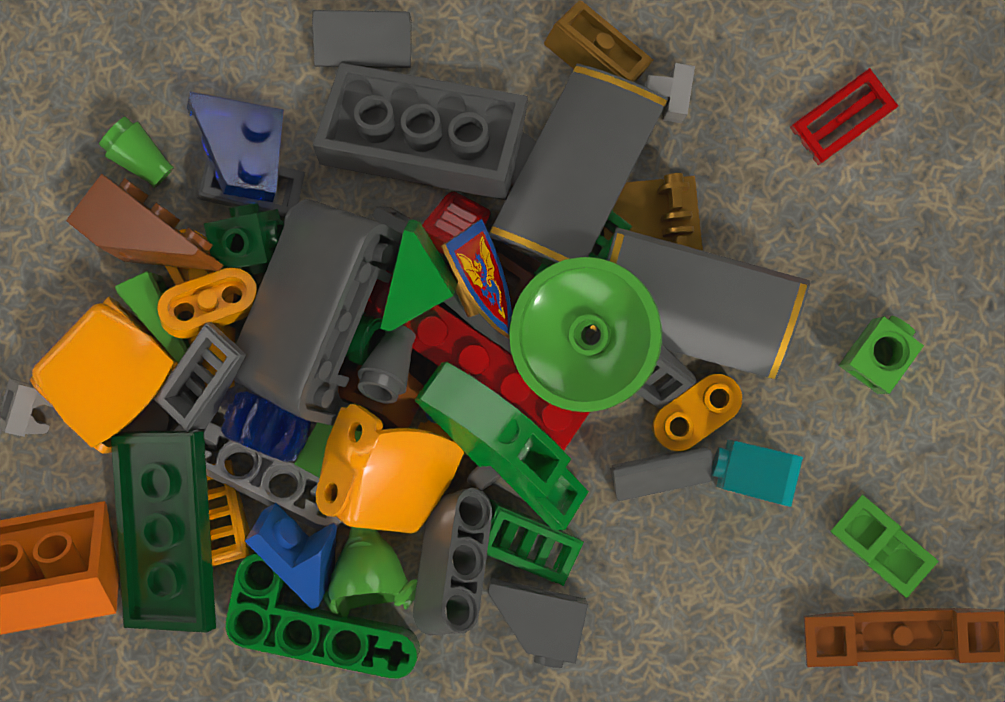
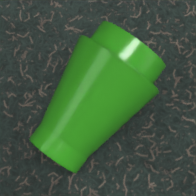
(135, 151)

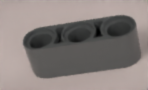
(459, 583)

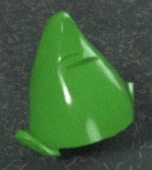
(367, 575)

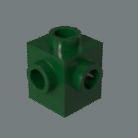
(245, 238)

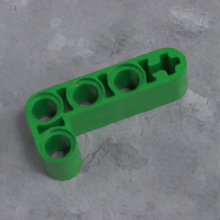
(324, 625)

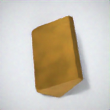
(591, 41)

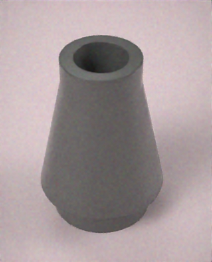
(387, 367)

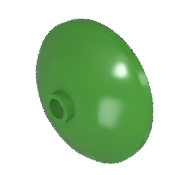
(552, 326)

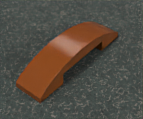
(905, 635)

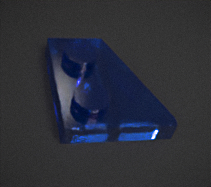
(241, 142)

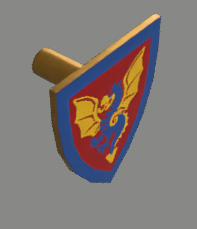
(479, 276)

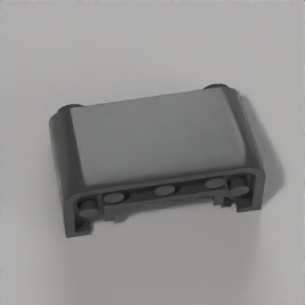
(313, 307)

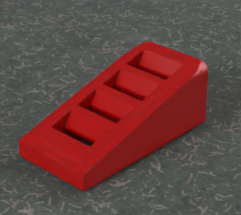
(452, 217)

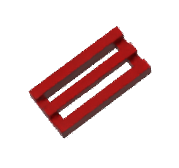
(811, 141)

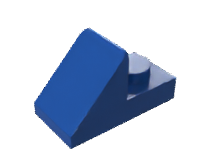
(295, 557)

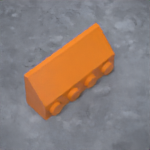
(57, 568)

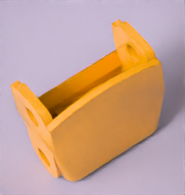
(103, 373)
(387, 475)

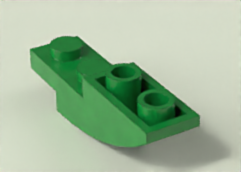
(506, 440)

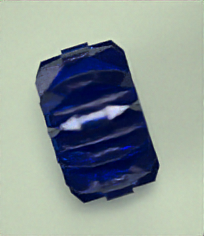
(265, 427)

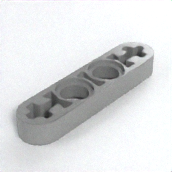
(256, 482)

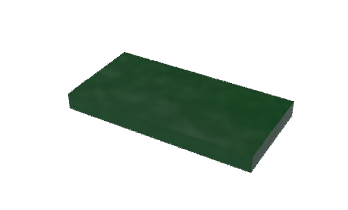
(163, 530)

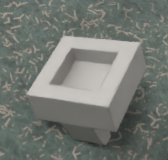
(676, 89)
(17, 409)

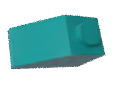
(757, 472)

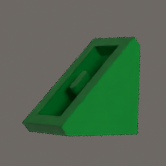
(418, 279)

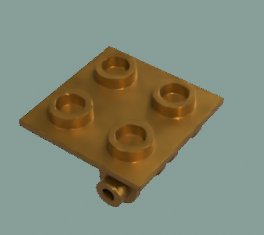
(662, 209)

